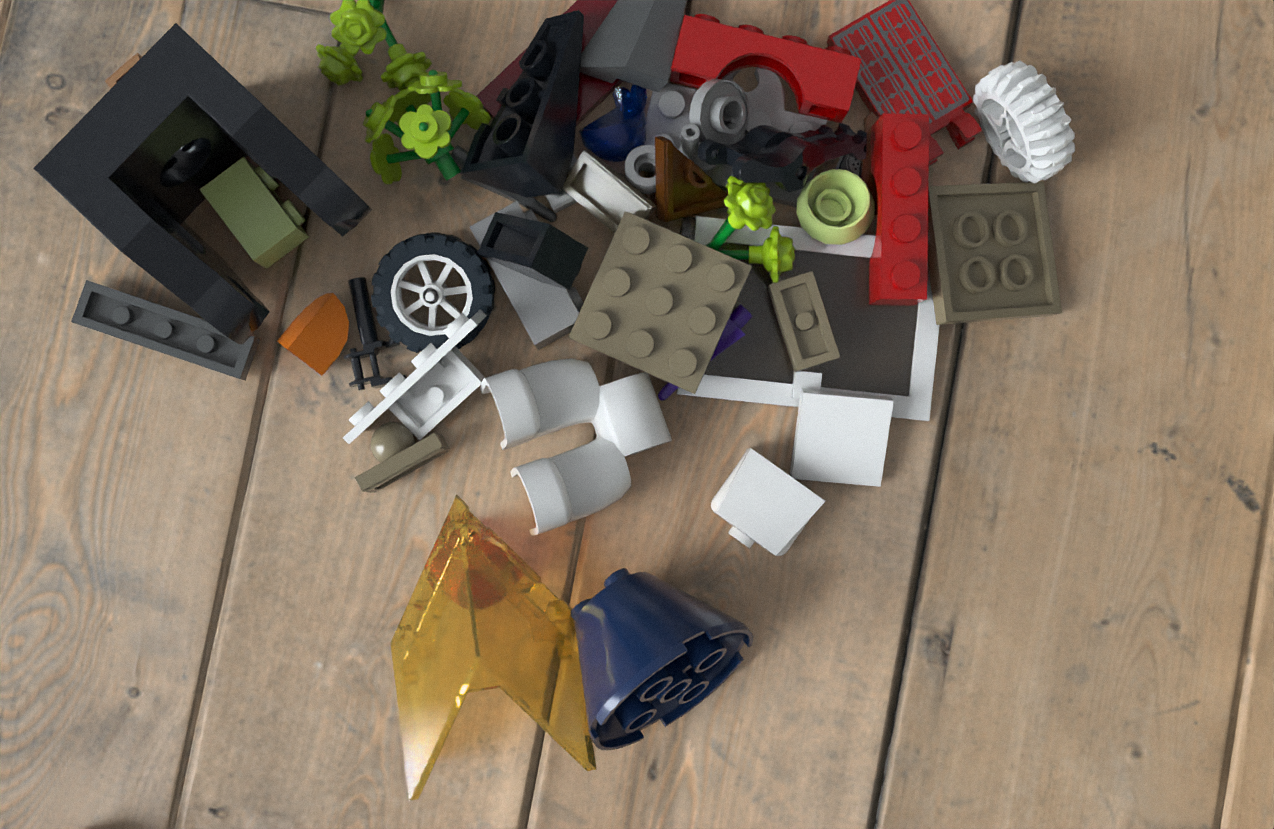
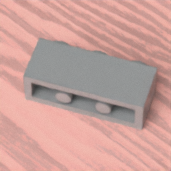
(542, 308)

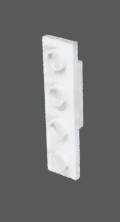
(432, 390)

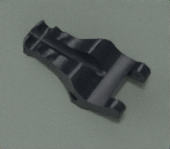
(783, 156)

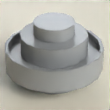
(720, 111)

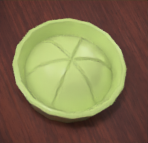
(835, 207)

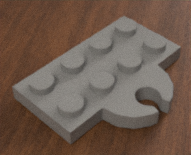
(671, 110)

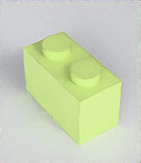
(255, 213)

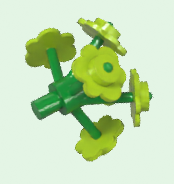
(420, 125)

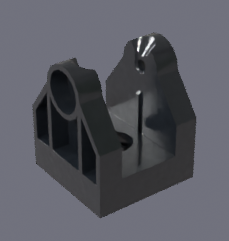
(152, 147)

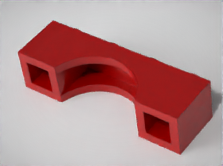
(818, 77)
(901, 176)

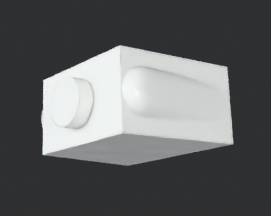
(764, 504)

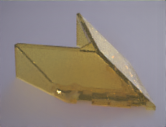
(481, 626)

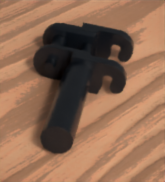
(368, 338)

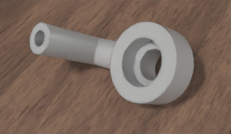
(644, 158)

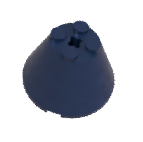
(650, 655)

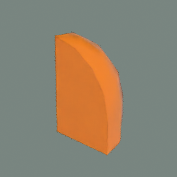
(318, 333)

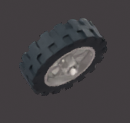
(417, 250)

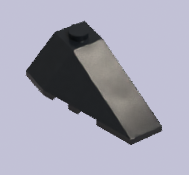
(534, 130)

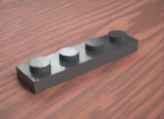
(162, 330)

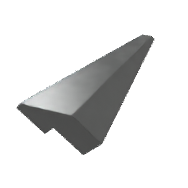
(635, 43)

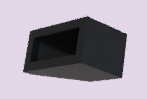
(533, 249)

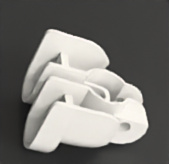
(566, 394)

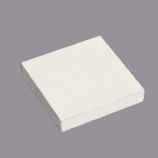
(841, 437)

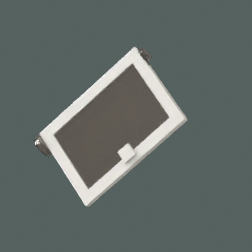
(879, 346)

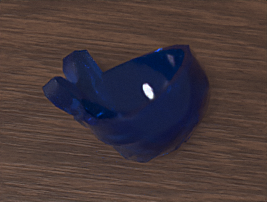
(620, 129)

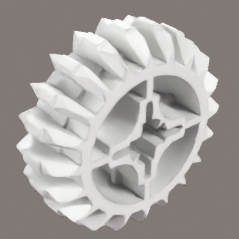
(1024, 121)

